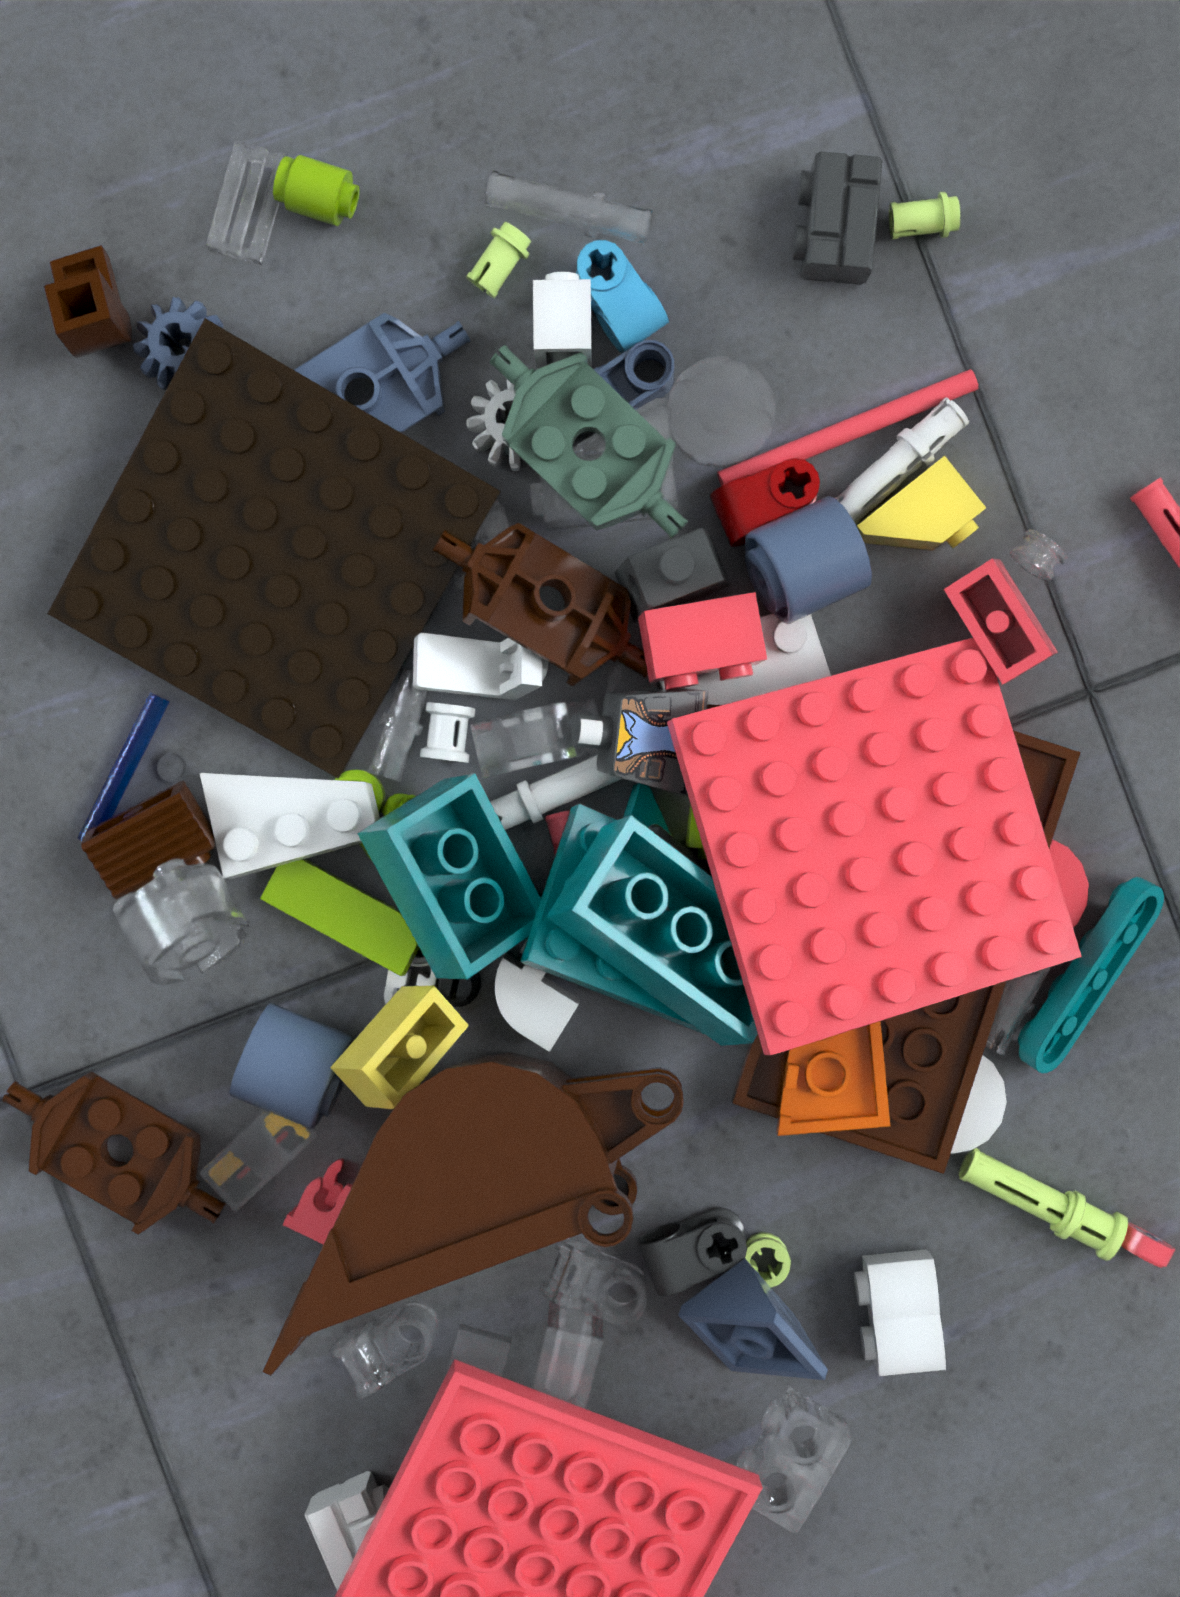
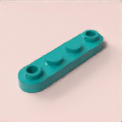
(1088, 979)

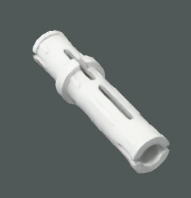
(912, 450)
(550, 792)

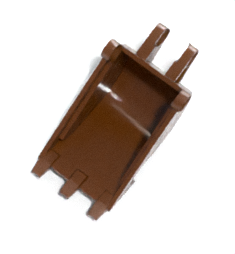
(475, 1175)

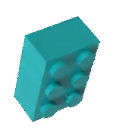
(454, 876)

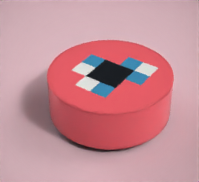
(1147, 1246)

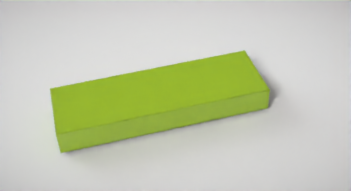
(343, 913)

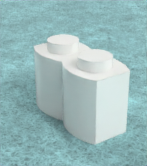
(902, 1312)

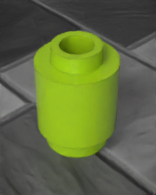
(316, 189)

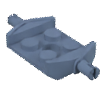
(397, 363)

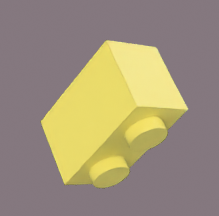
(399, 1046)

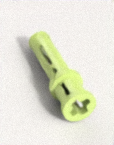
(1065, 1212)

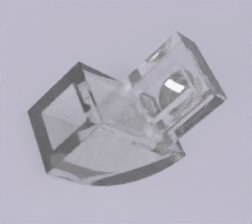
(529, 738)

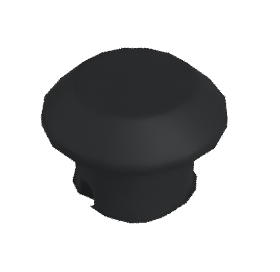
(460, 991)

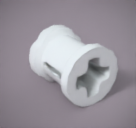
(447, 732)

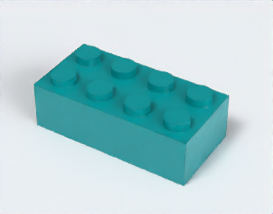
(659, 926)

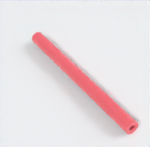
(856, 426)

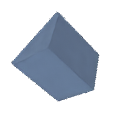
(751, 1327)

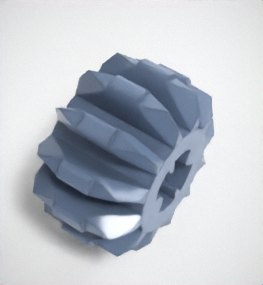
(164, 335)

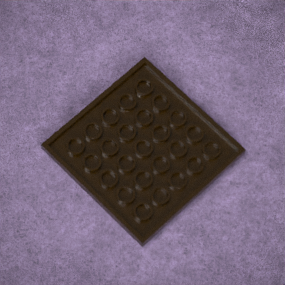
(271, 549)

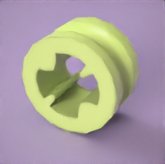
(780, 1253)

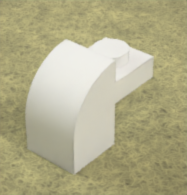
(532, 1002)

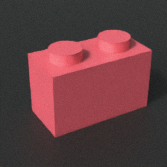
(1000, 620)
(702, 639)

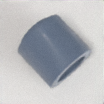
(807, 560)
(289, 1066)

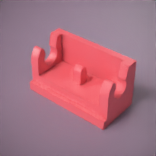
(319, 1205)

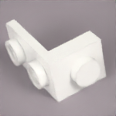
(476, 667)

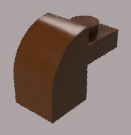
(87, 303)

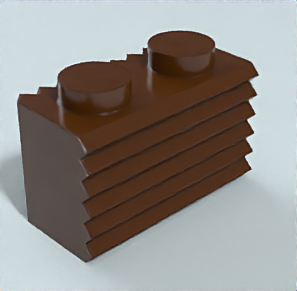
(146, 836)

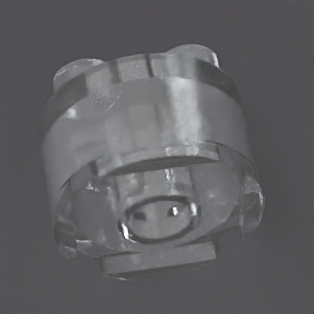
(181, 921)

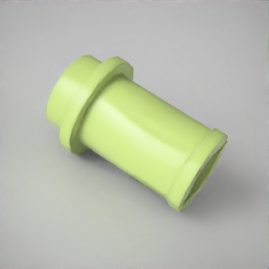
(925, 217)
(499, 258)

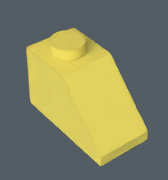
(926, 512)

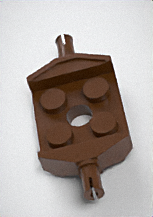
(505, 594)
(72, 1142)

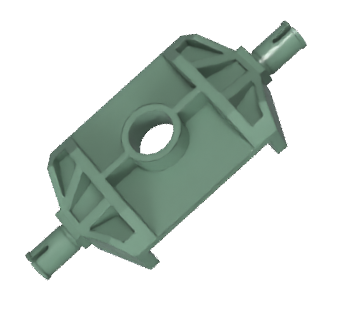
(573, 399)

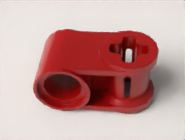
(759, 497)

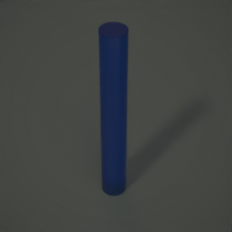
(126, 762)

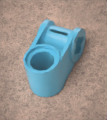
(624, 303)

